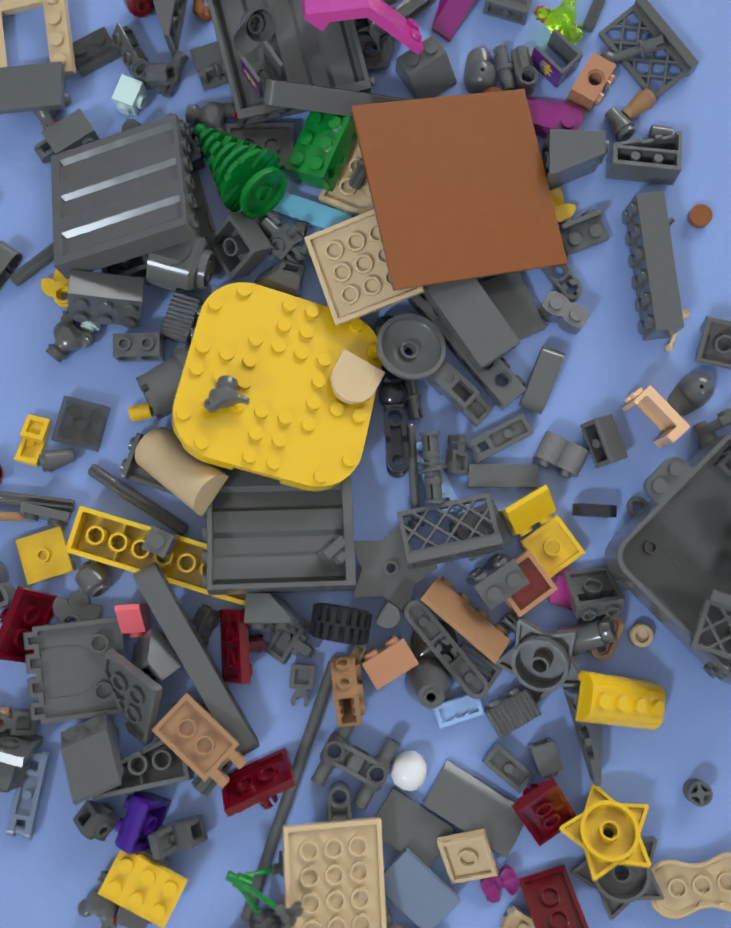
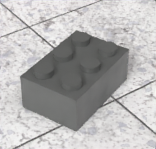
(105, 298)

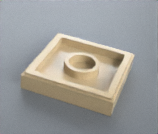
(467, 856)

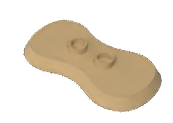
(693, 886)

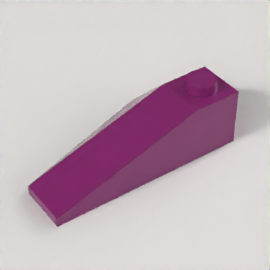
(451, 16)
(554, 114)

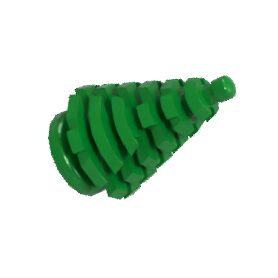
(243, 172)

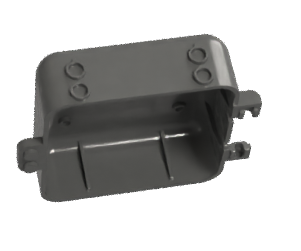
(697, 507)

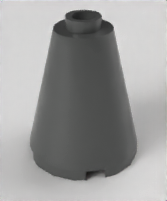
(428, 682)

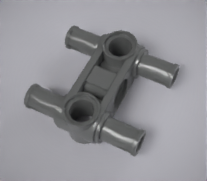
(356, 763)

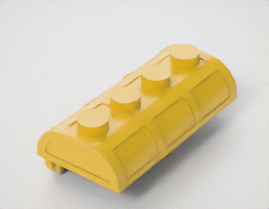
(620, 701)

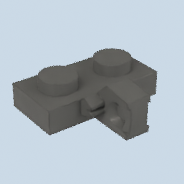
(285, 644)

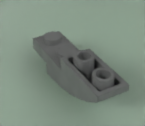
(460, 393)

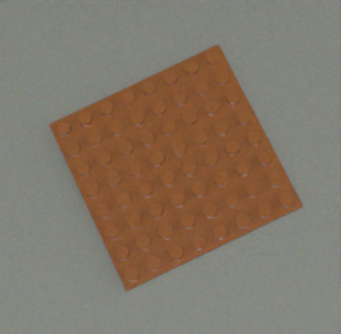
(458, 187)

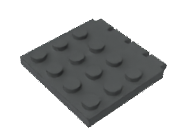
(69, 669)

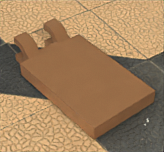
(199, 740)

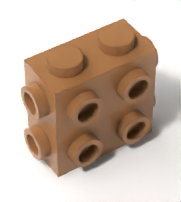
(347, 691)

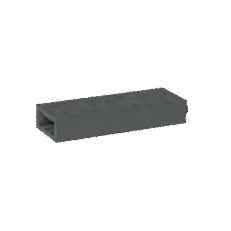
(472, 320)

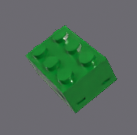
(321, 150)

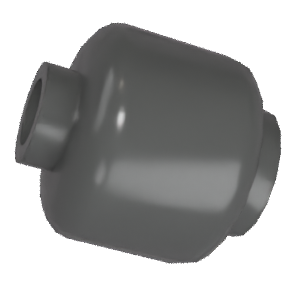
(92, 579)

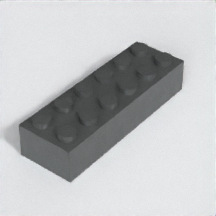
(652, 266)

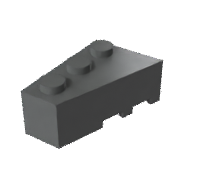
(646, 160)

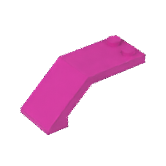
(323, 12)

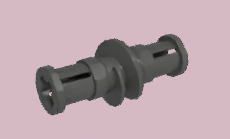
(432, 467)

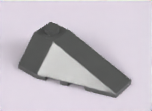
(589, 737)

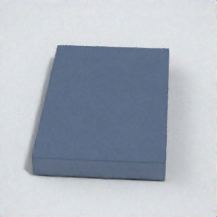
(418, 890)

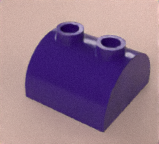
(143, 816)

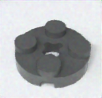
(379, 59)

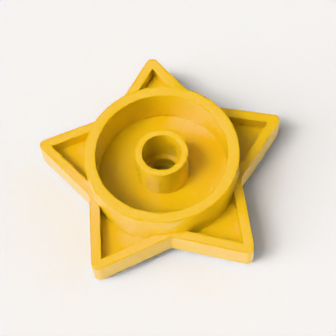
(625, 823)

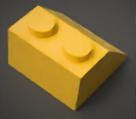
(529, 510)

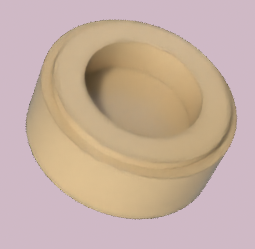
(640, 635)

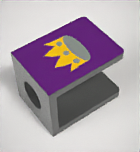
(565, 50)
(270, 64)

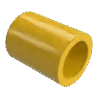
(140, 412)

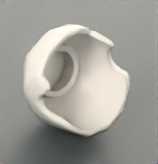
(409, 770)

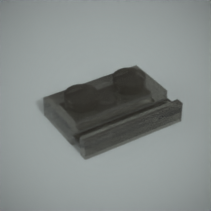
(94, 51)

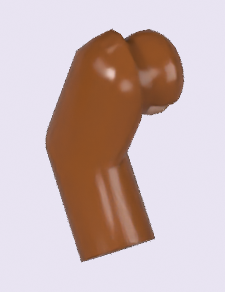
(201, 10)

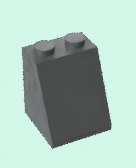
(572, 154)

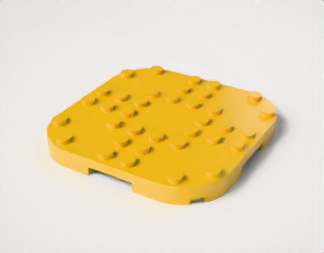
(283, 363)

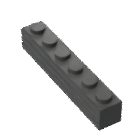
(407, 9)

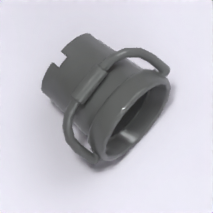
(162, 382)

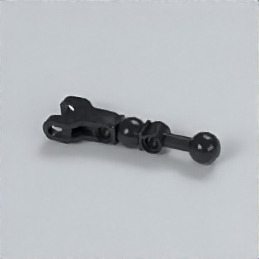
(393, 399)

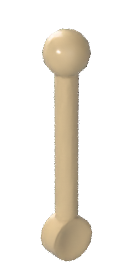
(669, 346)

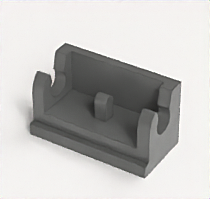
(509, 10)

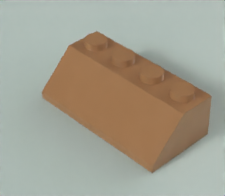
(464, 619)

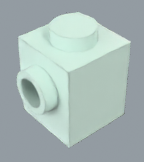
(129, 95)

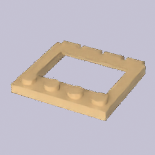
(57, 29)

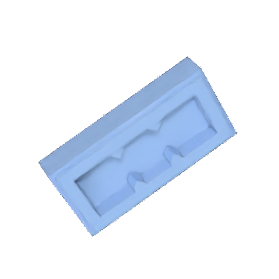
(457, 710)

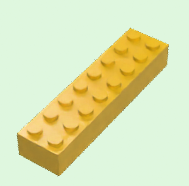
(120, 544)

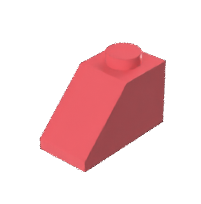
(133, 618)

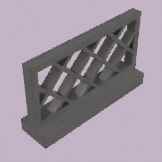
(655, 25)
(455, 550)
(720, 600)

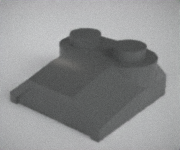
(715, 343)

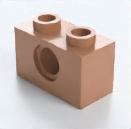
(598, 71)

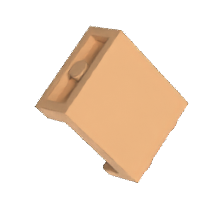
(660, 413)

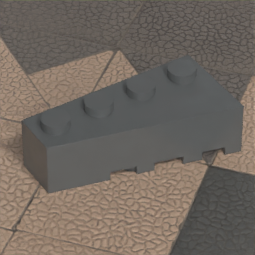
(150, 769)

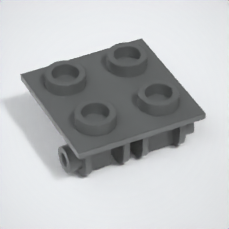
(209, 65)

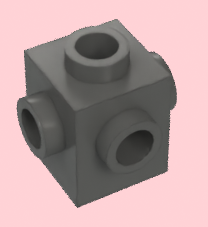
(95, 820)

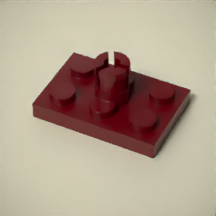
(26, 610)
(237, 645)
(258, 783)
(543, 810)
(552, 899)

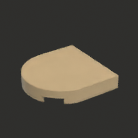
(354, 378)

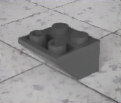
(271, 613)
(155, 656)

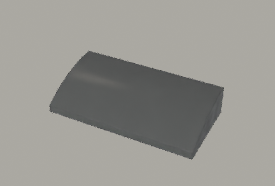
(474, 806)

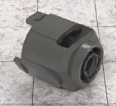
(181, 266)

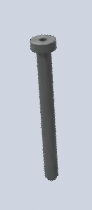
(413, 476)

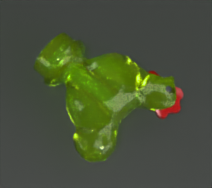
(562, 19)

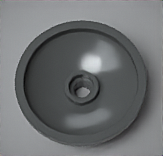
(416, 336)

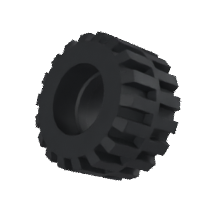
(340, 624)

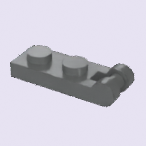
(500, 437)

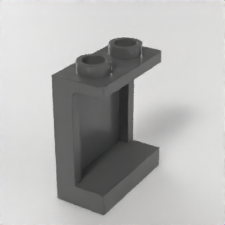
(133, 472)

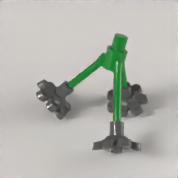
(268, 918)

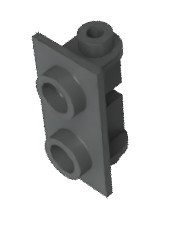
(124, 41)
(207, 621)

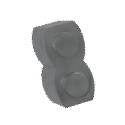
(566, 314)
(561, 455)

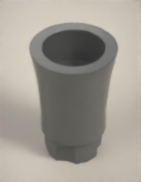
(592, 634)

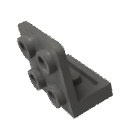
(497, 580)

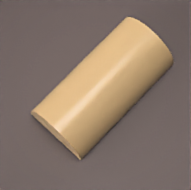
(182, 474)

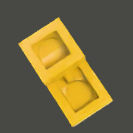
(33, 441)

